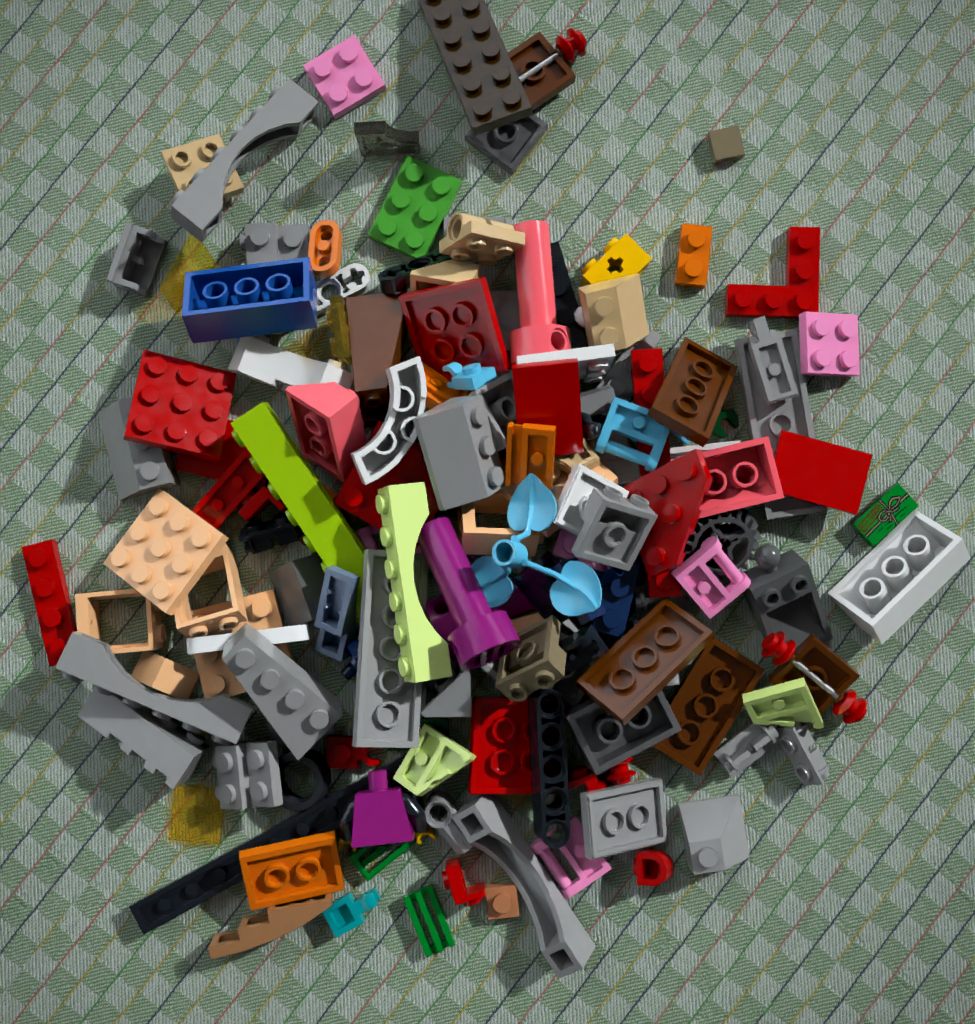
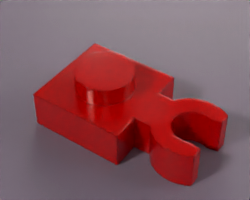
(344, 755)

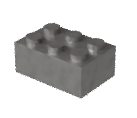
(609, 742)

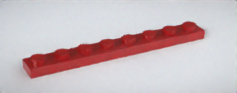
(647, 377)

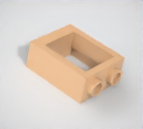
(482, 539)
(89, 619)
(221, 620)

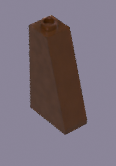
(376, 343)

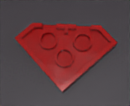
(675, 496)

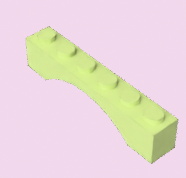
(421, 648)

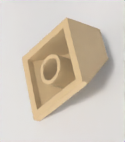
(443, 274)

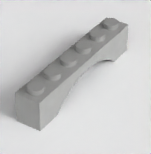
(282, 117)
(95, 662)
(558, 929)

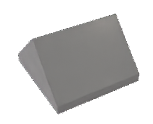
(448, 695)

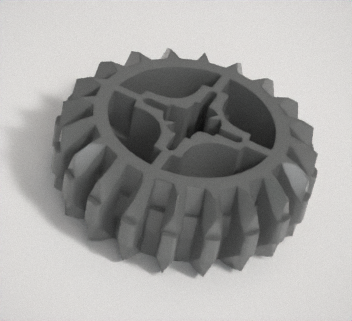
(736, 538)

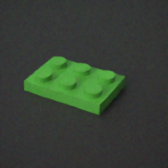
(414, 208)

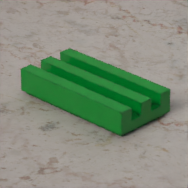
(361, 865)
(439, 944)

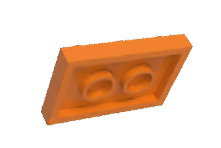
(291, 870)

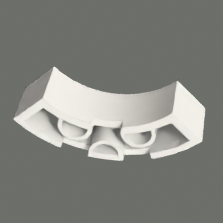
(274, 365)
(398, 430)

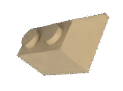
(614, 312)

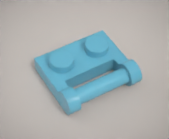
(632, 422)

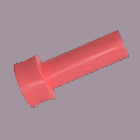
(536, 296)

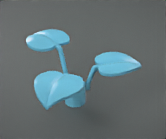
(535, 508)

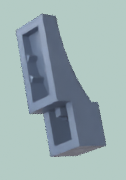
(337, 613)

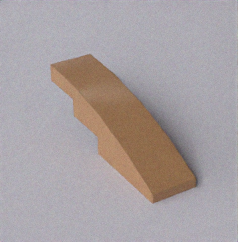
(268, 926)

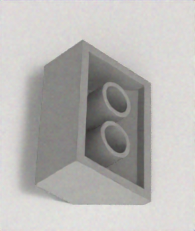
(460, 451)
(135, 466)

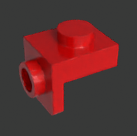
(257, 502)
(584, 776)
(454, 880)

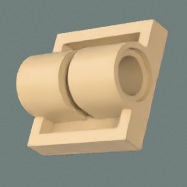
(188, 158)
(479, 239)

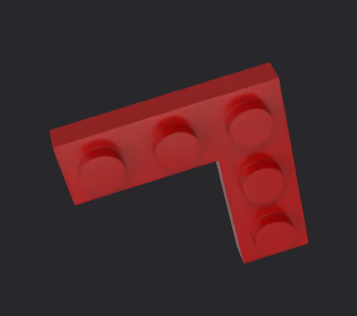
(801, 287)

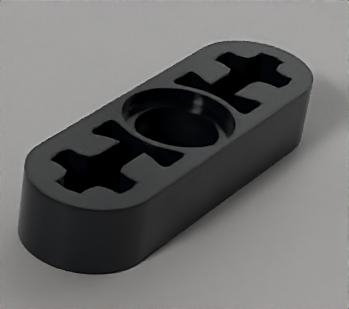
(398, 277)

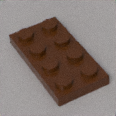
(693, 392)
(645, 660)
(708, 704)

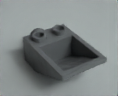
(785, 596)

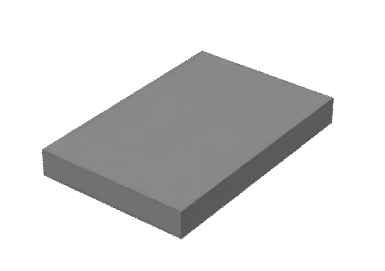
(623, 818)

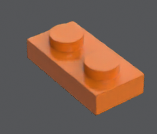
(693, 256)

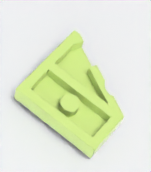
(783, 705)
(432, 761)

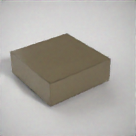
(726, 144)

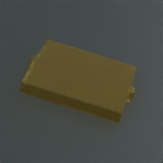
(196, 815)

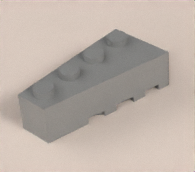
(282, 690)
(158, 741)

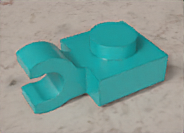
(347, 911)

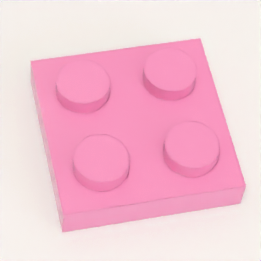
(344, 77)
(829, 344)

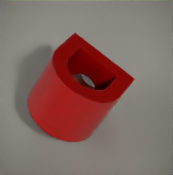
(652, 867)

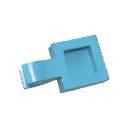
(470, 376)

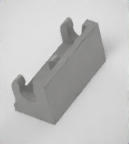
(136, 260)

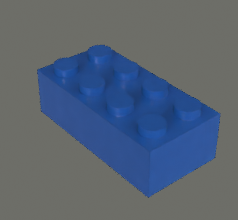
(250, 300)

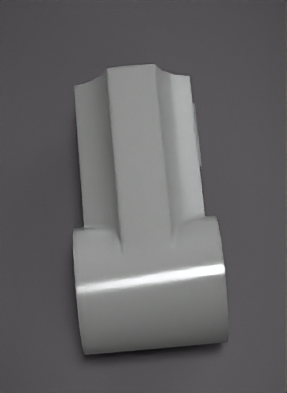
(444, 822)

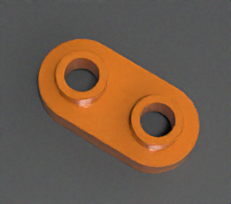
(323, 251)

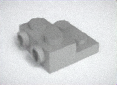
(274, 243)
(613, 528)
(248, 775)

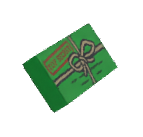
(884, 514)

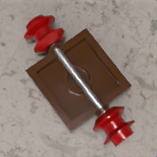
(543, 67)
(823, 671)

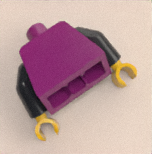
(382, 816)

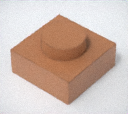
(502, 900)

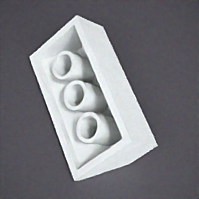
(900, 575)

